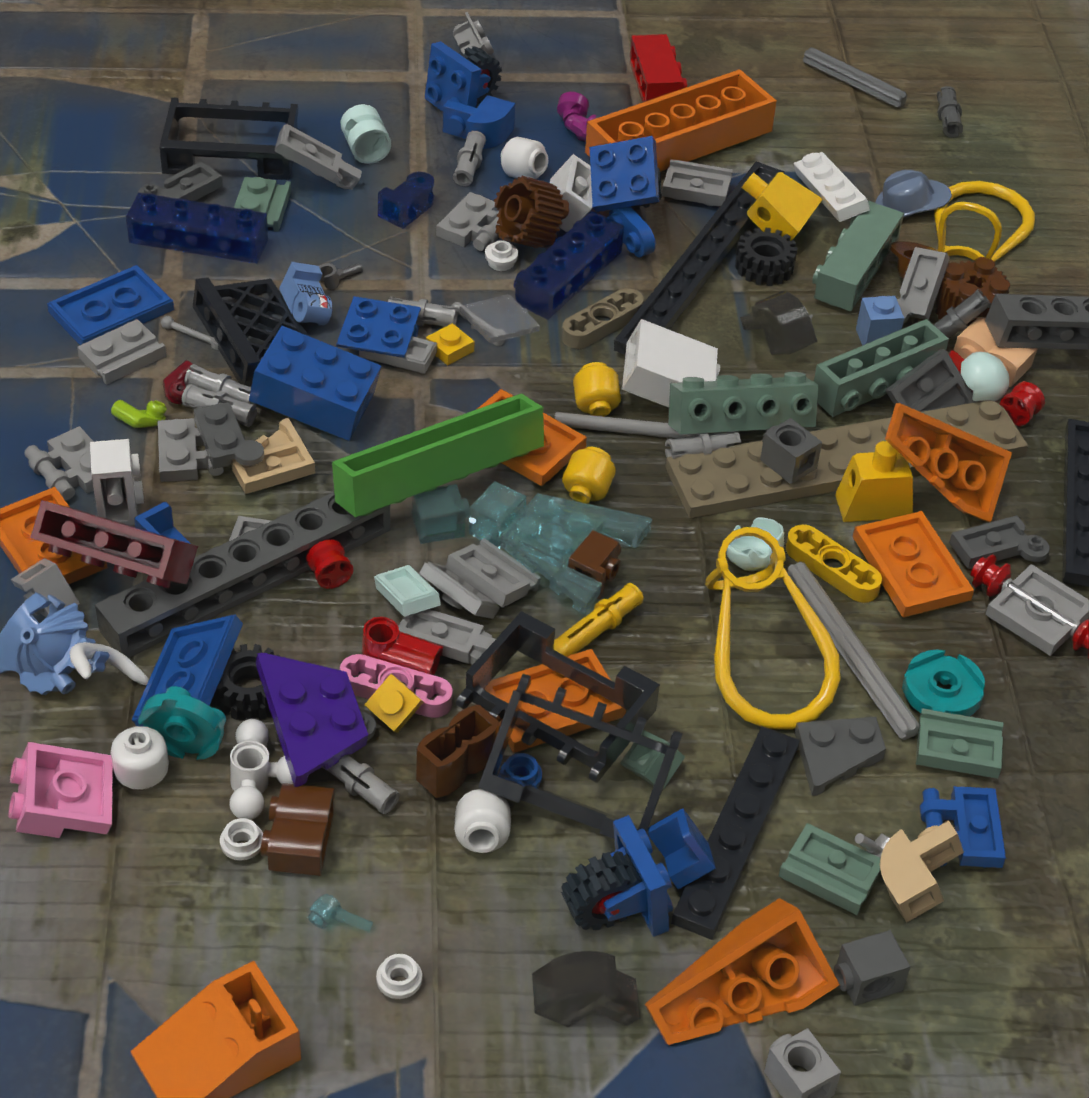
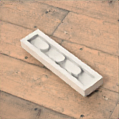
(831, 185)

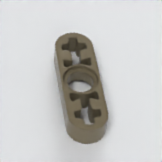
(584, 329)

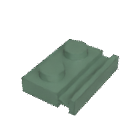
(265, 197)
(959, 743)
(831, 868)

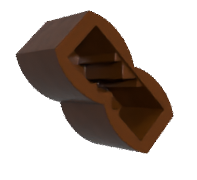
(456, 751)
(299, 829)

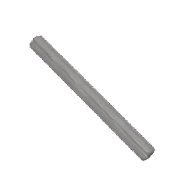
(855, 653)

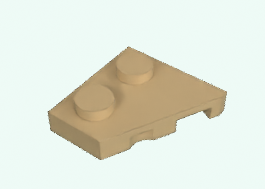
(282, 462)

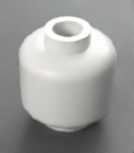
(524, 158)
(139, 757)
(482, 821)

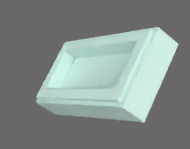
(407, 590)

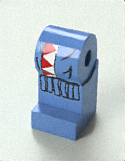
(305, 295)

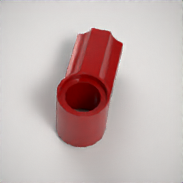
(387, 643)

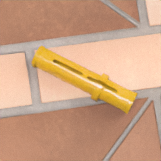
(606, 615)

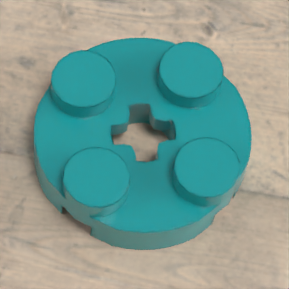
(932, 666)
(201, 724)

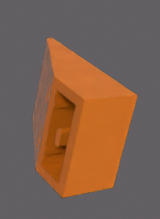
(220, 1040)

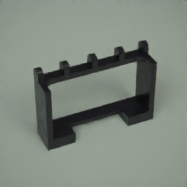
(181, 155)
(536, 641)
(519, 790)

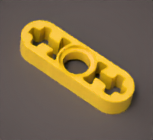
(854, 578)

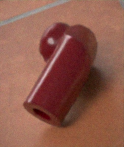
(174, 383)

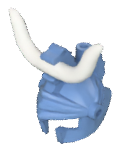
(55, 647)

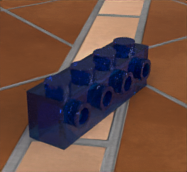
(197, 227)
(568, 264)

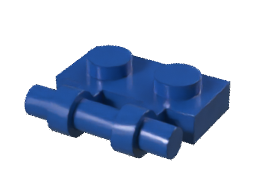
(975, 821)

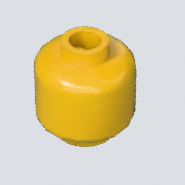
(597, 388)
(589, 475)

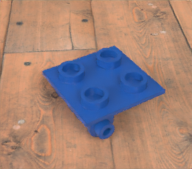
(379, 327)

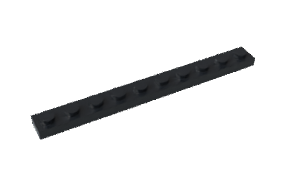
(698, 260)

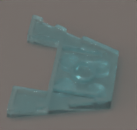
(551, 532)

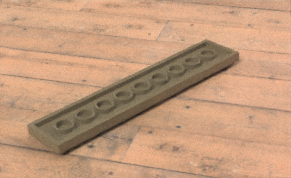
(739, 479)

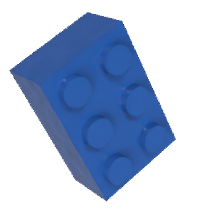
(314, 383)

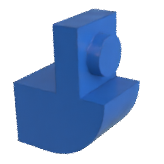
(492, 118)

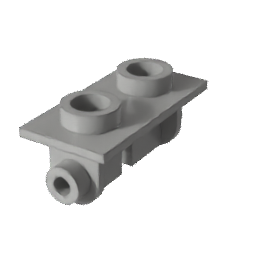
(470, 35)

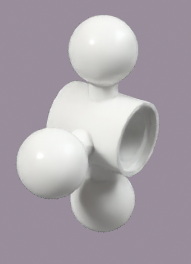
(252, 769)

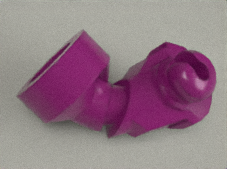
(574, 109)

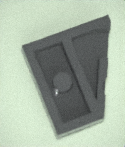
(931, 385)
(838, 749)

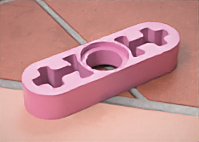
(427, 683)

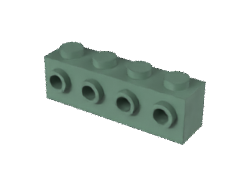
(857, 256)
(874, 367)
(741, 403)

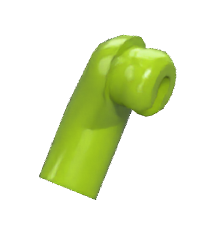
(139, 418)

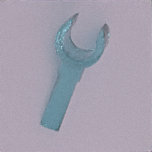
(328, 908)

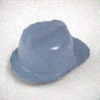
(913, 193)

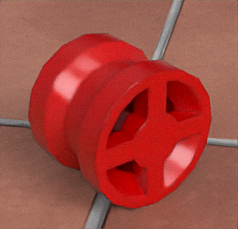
(1023, 402)
(329, 564)

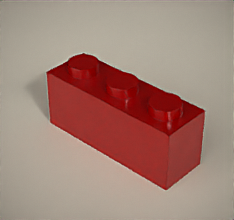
(655, 66)

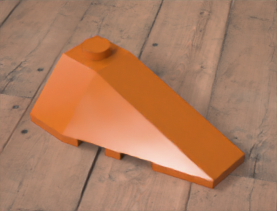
(953, 461)
(751, 973)

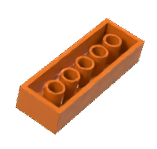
(691, 119)

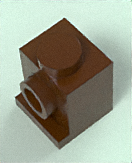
(597, 558)

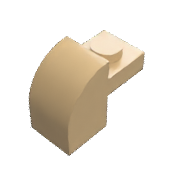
(908, 867)

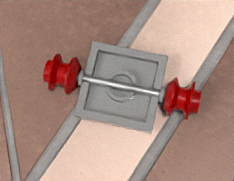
(1034, 605)

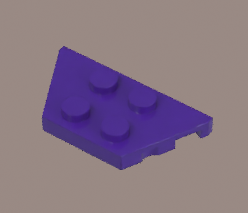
(312, 713)

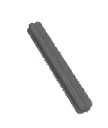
(855, 77)

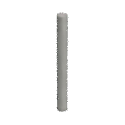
(618, 425)

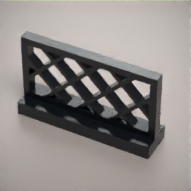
(232, 334)

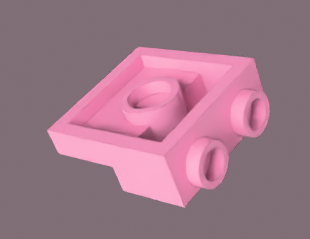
(61, 791)

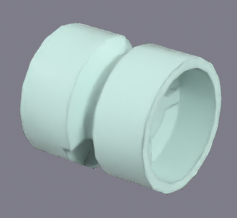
(365, 134)

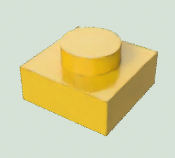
(451, 344)
(394, 703)

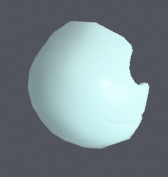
(985, 376)
(754, 553)

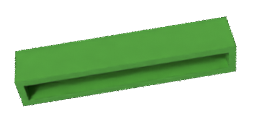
(437, 455)

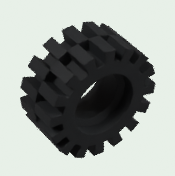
(765, 256)
(239, 699)

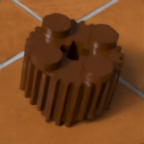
(530, 212)
(964, 279)

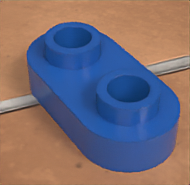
(637, 233)

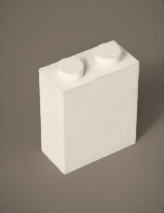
(664, 357)

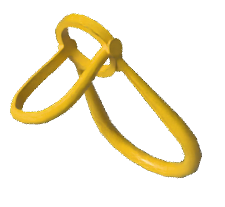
(988, 188)
(722, 648)

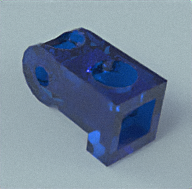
(407, 200)

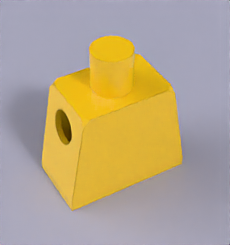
(780, 204)
(876, 486)

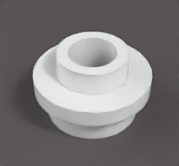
(501, 255)
(241, 830)
(396, 966)

